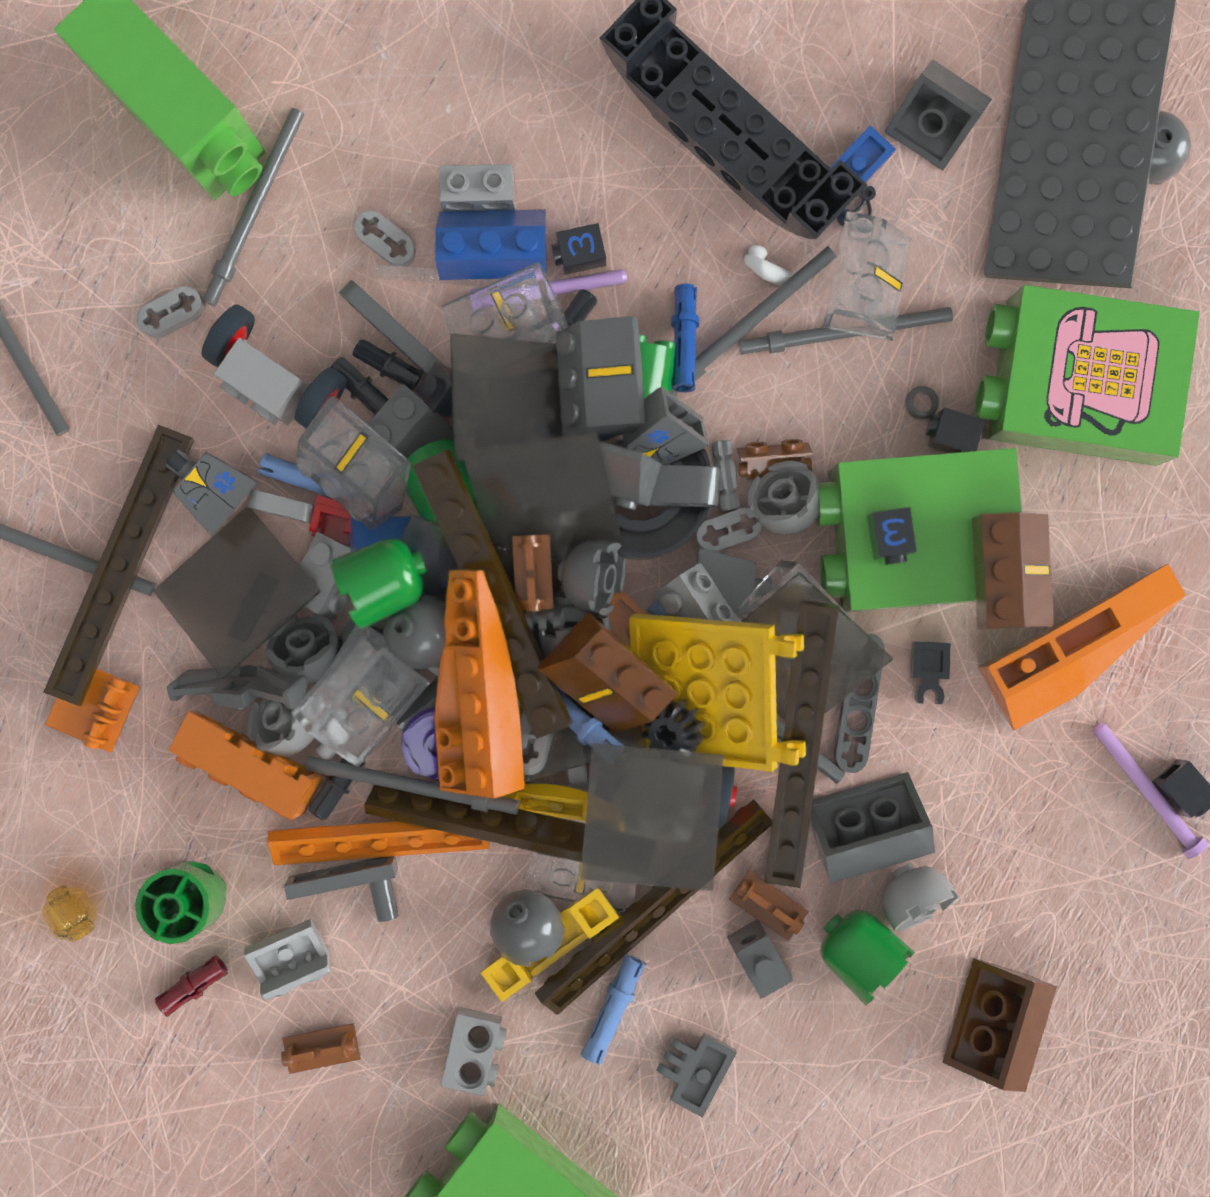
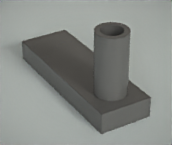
(374, 871)

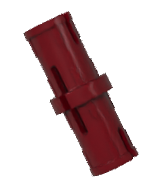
(191, 985)

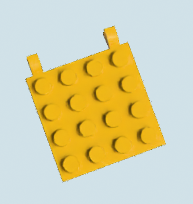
(730, 679)

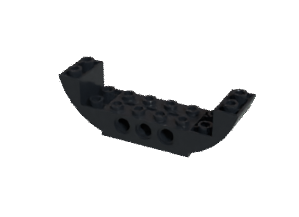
(725, 123)

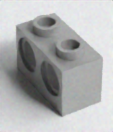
(477, 187)
(466, 1049)

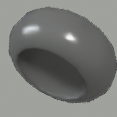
(934, 400)

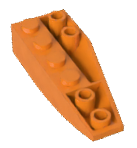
(1078, 649)
(476, 696)

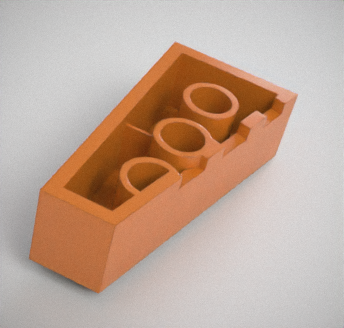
(237, 762)

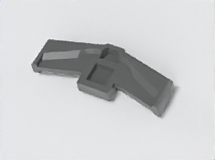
(240, 686)

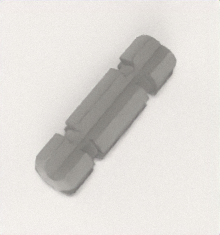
(727, 478)

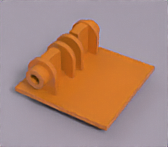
(101, 713)

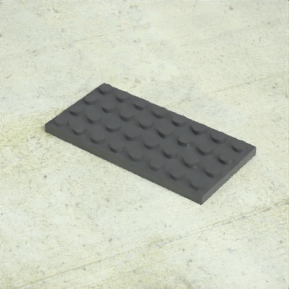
(1080, 141)

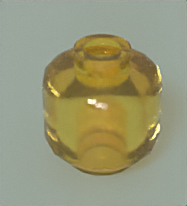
(69, 913)

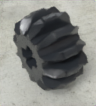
(675, 729)

